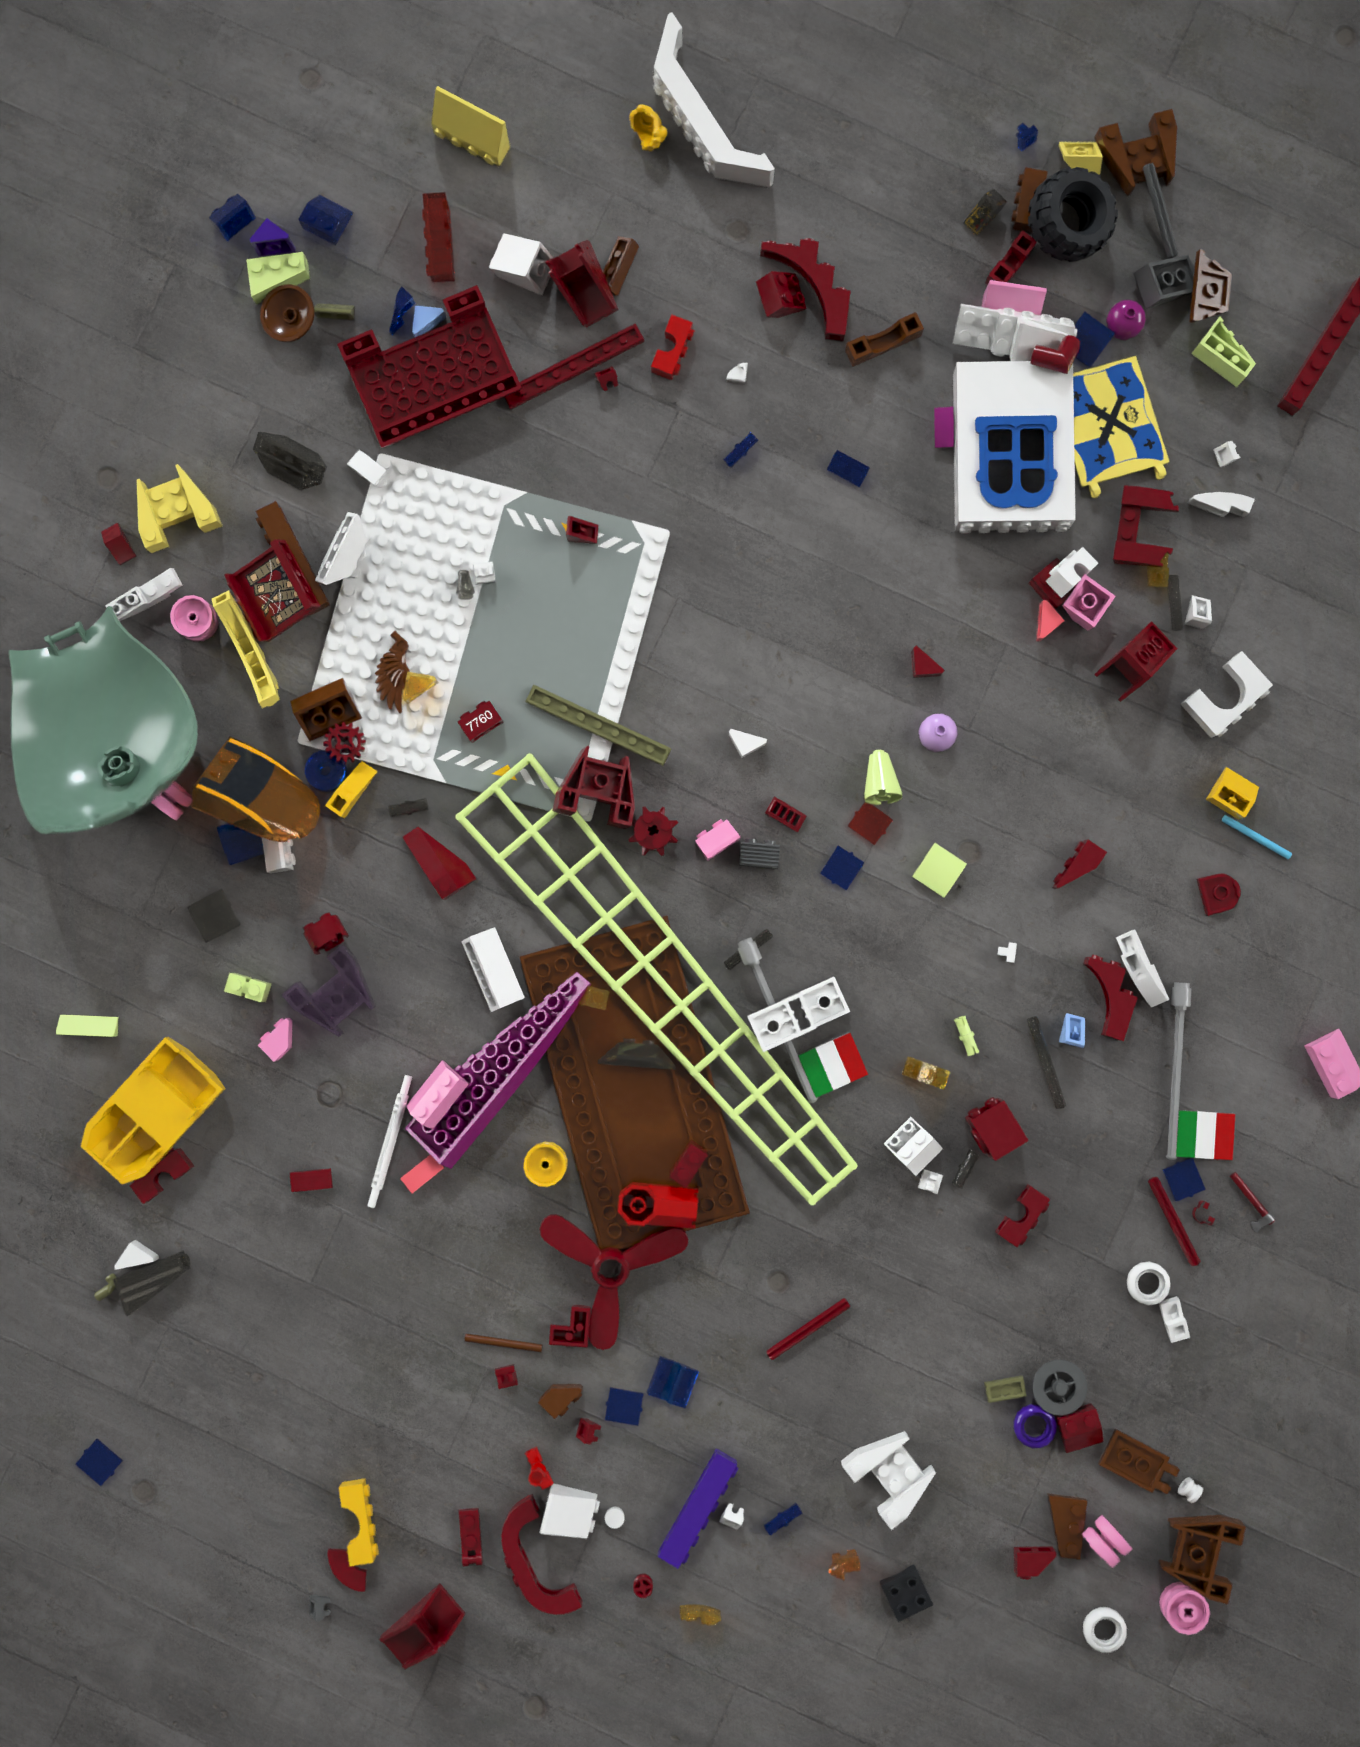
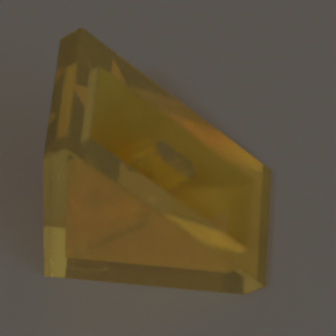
(416, 685)

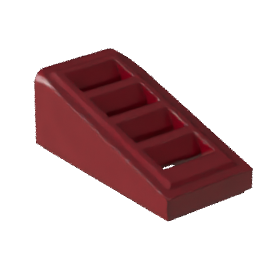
(796, 828)

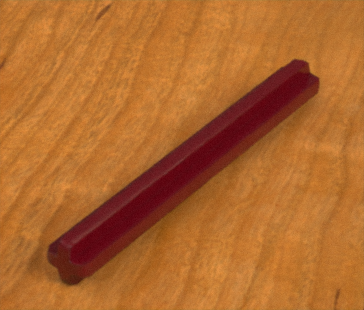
(1174, 1221)
(808, 1329)

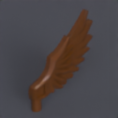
(393, 673)

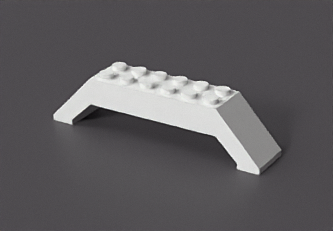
(698, 122)

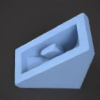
(426, 319)
(1073, 1031)

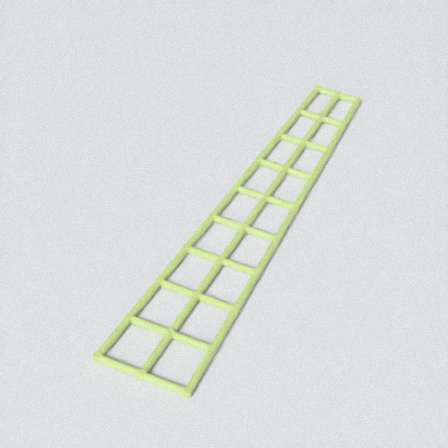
(644, 962)

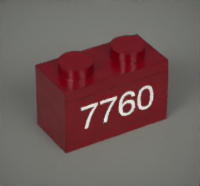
(480, 721)

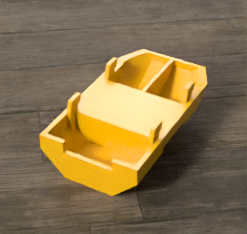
(150, 1111)

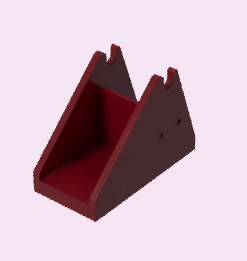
(583, 283)
(1141, 657)
(423, 1628)

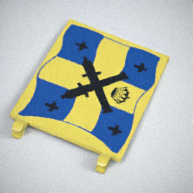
(1114, 425)

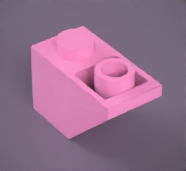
(278, 1041)

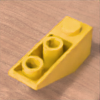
(351, 789)

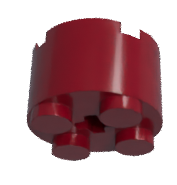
(325, 933)

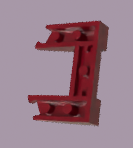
(1133, 501)

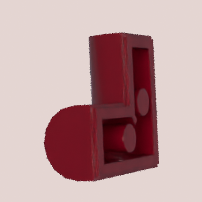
(1057, 360)
(575, 1334)

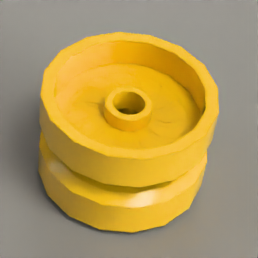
(553, 1155)

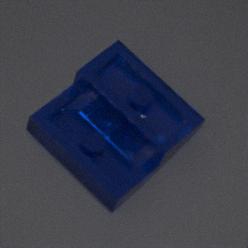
(1092, 338)
(239, 843)
(672, 1382)

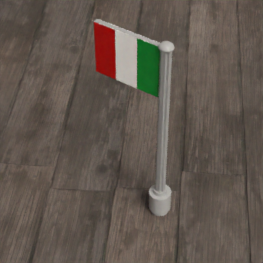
(821, 1067)
(1194, 1132)

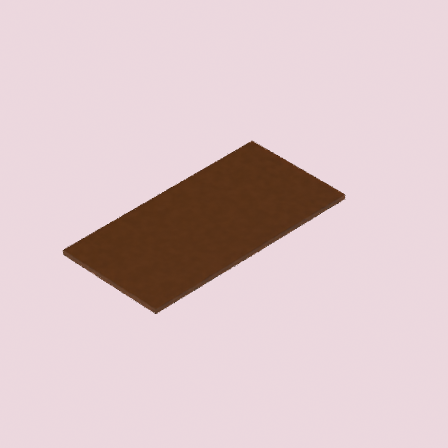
(630, 1119)

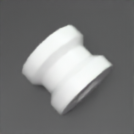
(1190, 1490)

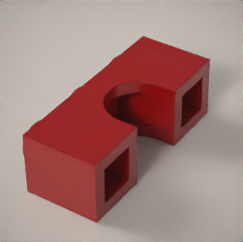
(667, 363)

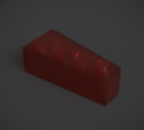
(439, 237)

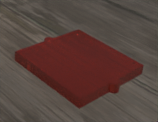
(870, 823)

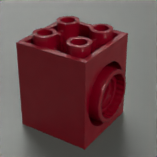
(995, 1128)

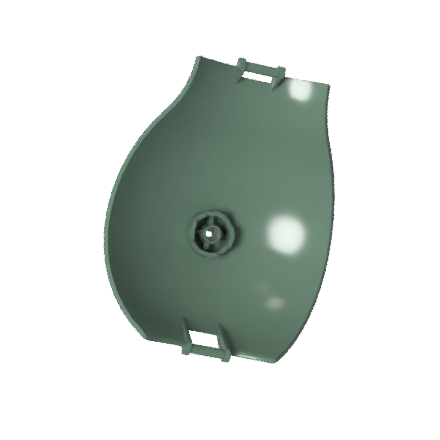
(95, 728)

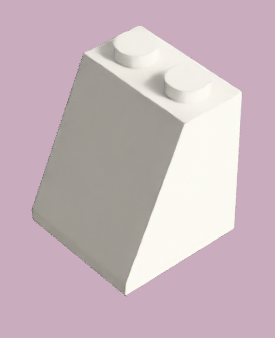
(522, 263)
(569, 1512)

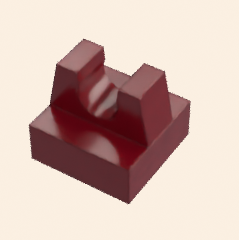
(607, 375)
(506, 1376)
(586, 1431)

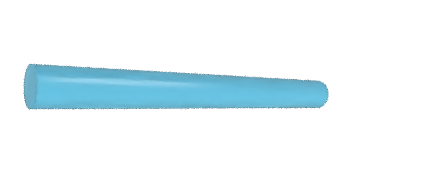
(1257, 837)

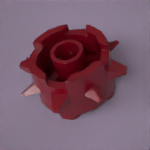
(657, 841)

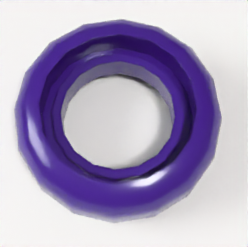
(1034, 1442)

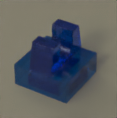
(1026, 136)

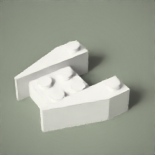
(895, 1472)

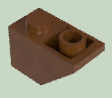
(559, 1397)

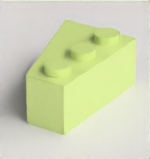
(274, 271)
(1224, 354)

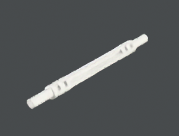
(389, 1141)

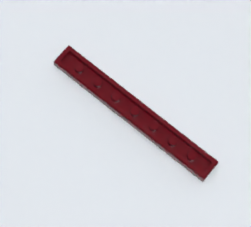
(575, 365)

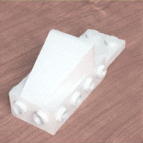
(1010, 331)

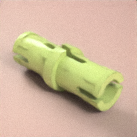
(966, 1035)

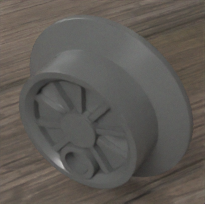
(1059, 1387)

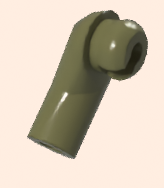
(107, 1290)

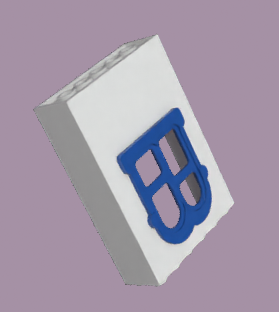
(1012, 398)

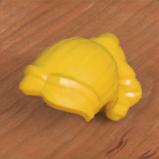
(648, 127)

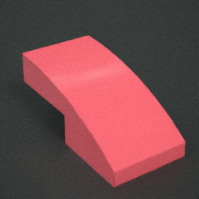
(421, 1173)

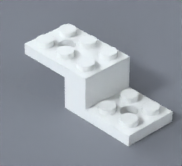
(798, 1014)

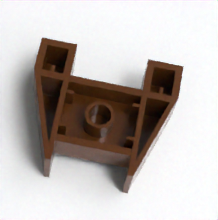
(1129, 158)
(1198, 1553)

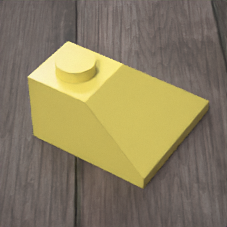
(1082, 155)

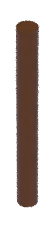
(503, 1342)

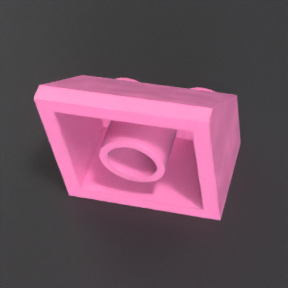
(1088, 602)
(717, 839)

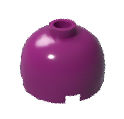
(1126, 319)

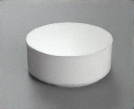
(614, 1517)

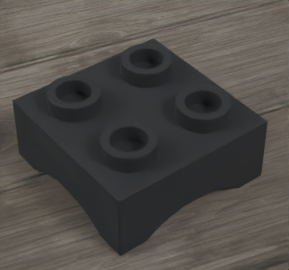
(906, 1593)

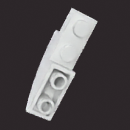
(147, 595)
(1140, 969)

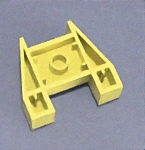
(170, 505)

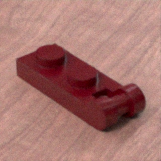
(470, 1536)

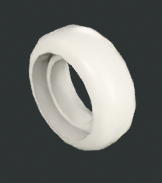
(1163, 1288)
(1109, 1645)

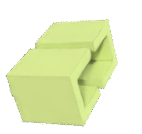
(253, 990)

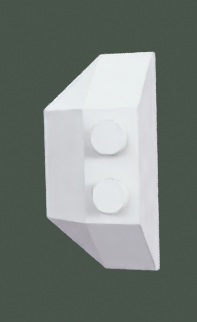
(343, 551)

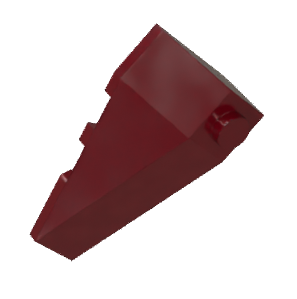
(440, 865)

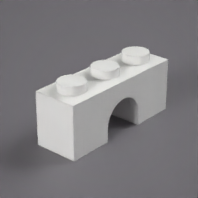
(1070, 571)

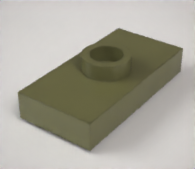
(1005, 1389)

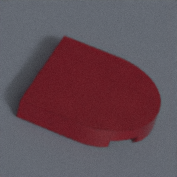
(1218, 893)

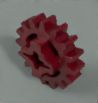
(338, 737)

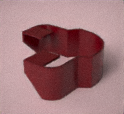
(1206, 1205)

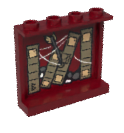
(272, 592)

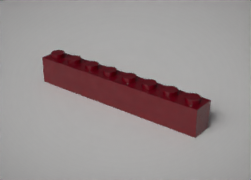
(1322, 351)

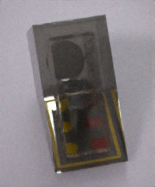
(985, 211)

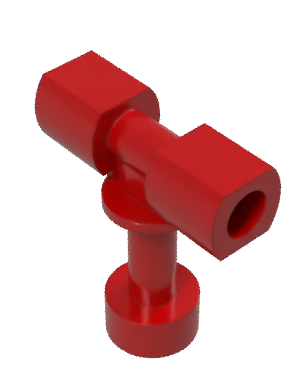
(539, 1475)

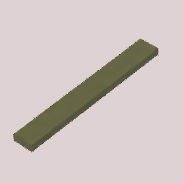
(598, 725)

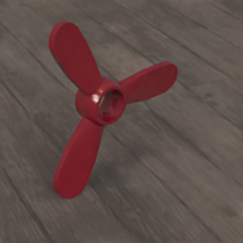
(578, 1246)

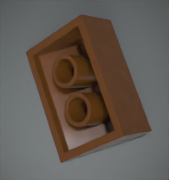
(324, 708)

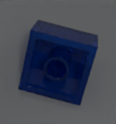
(232, 217)
(325, 219)

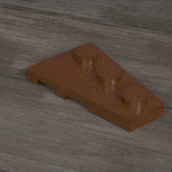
(1069, 1522)

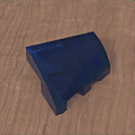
(403, 303)

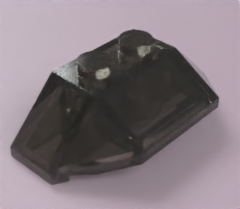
(289, 460)
(637, 1055)

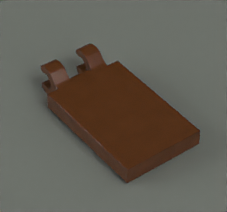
(1137, 1462)

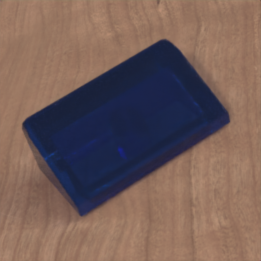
(848, 468)

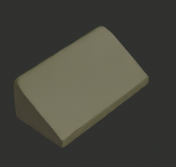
(334, 311)

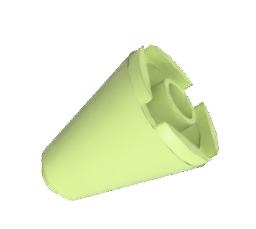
(881, 780)

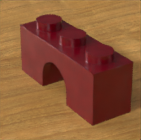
(1014, 258)
(175, 1163)
(1034, 1204)

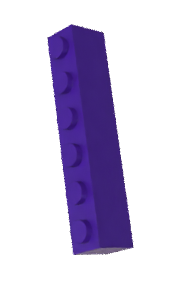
(697, 1509)

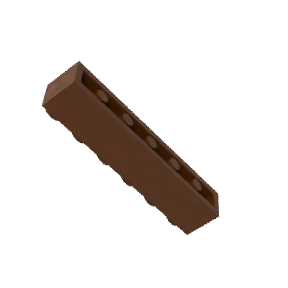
(277, 527)

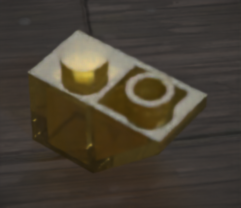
(595, 998)
(926, 1073)

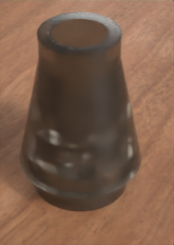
(464, 585)

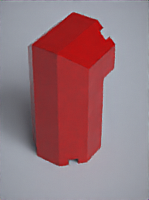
(658, 1205)

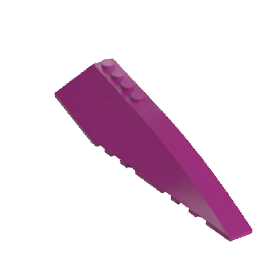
(498, 1073)

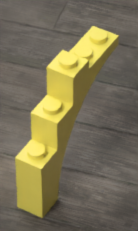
(250, 652)

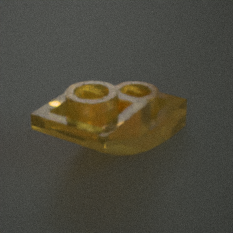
(1158, 575)
(708, 1615)

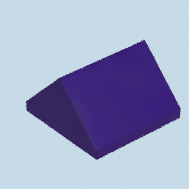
(271, 240)

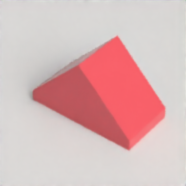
(1047, 620)

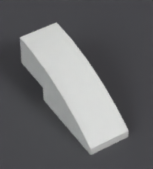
(1222, 503)

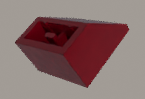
(780, 294)

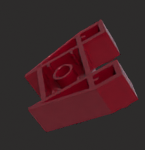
(601, 783)

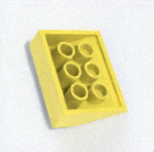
(469, 127)

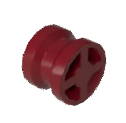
(643, 1590)

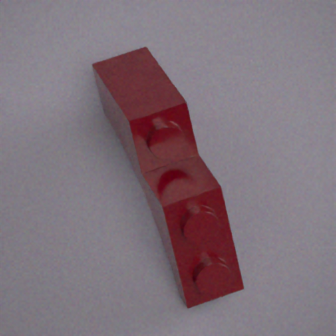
(1118, 1003)

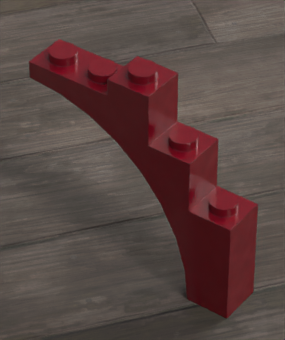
(819, 276)

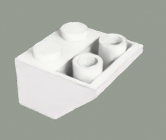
(278, 855)
(913, 1146)

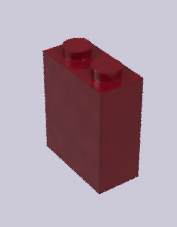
(688, 1163)

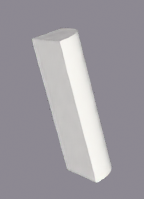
(493, 969)

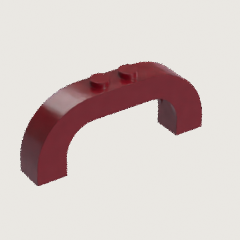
(542, 1598)

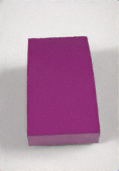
(944, 426)

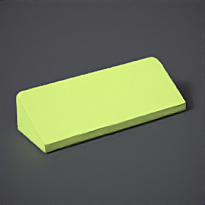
(87, 1025)

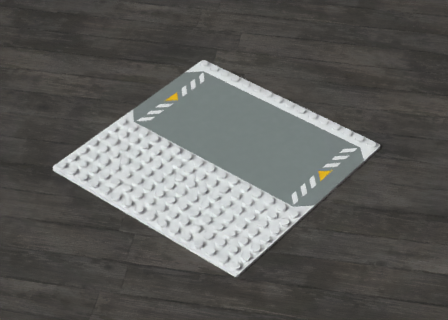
(550, 619)

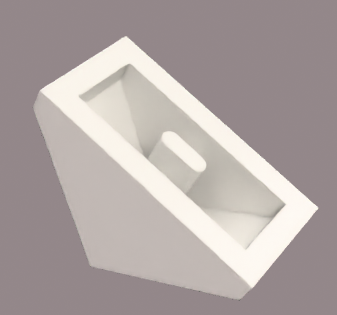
(1199, 612)
(745, 742)
(135, 1255)

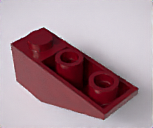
(1086, 859)

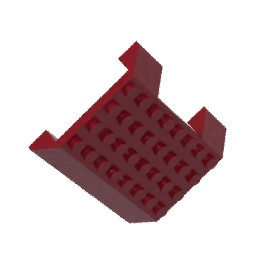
(433, 373)

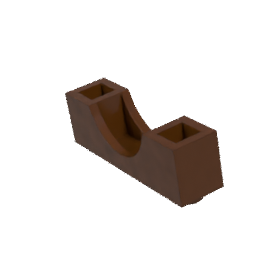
(871, 346)

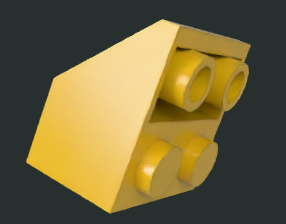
(1233, 794)

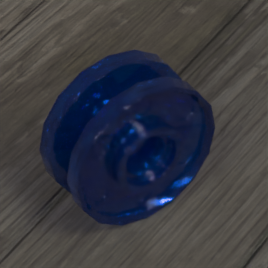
(314, 767)

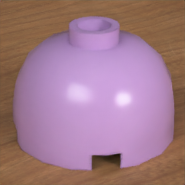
(938, 732)

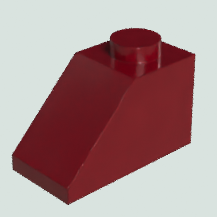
(1032, 1560)

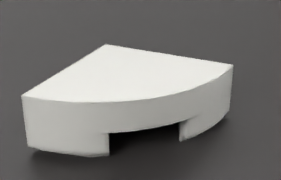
(738, 373)

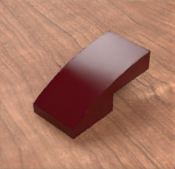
(311, 1180)

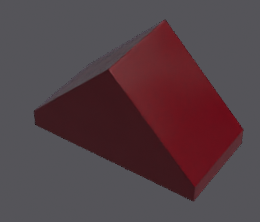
(581, 531)
(118, 544)
(923, 665)

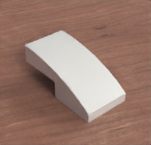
(367, 468)
(1174, 1320)

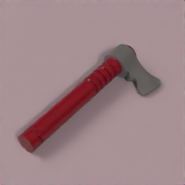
(1266, 1216)

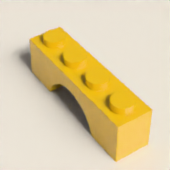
(354, 1497)

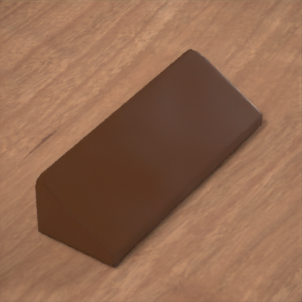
(620, 263)

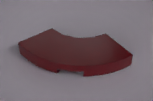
(350, 1576)

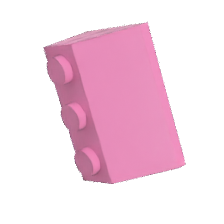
(1014, 296)
(1335, 1064)
(436, 1095)

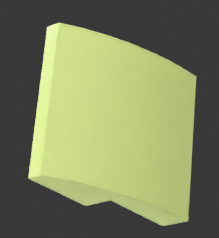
(939, 870)

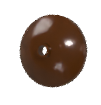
(280, 306)

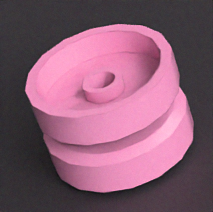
(183, 617)
(167, 801)
(1106, 1541)
(1184, 1608)

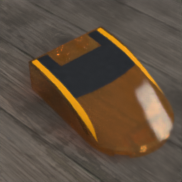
(256, 794)

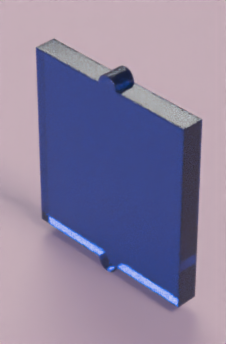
(842, 867)
(1184, 1179)
(624, 1406)
(99, 1462)

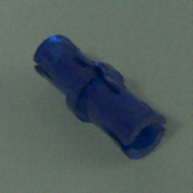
(740, 450)
(783, 1519)

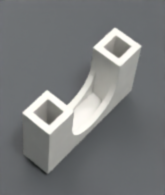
(1251, 685)

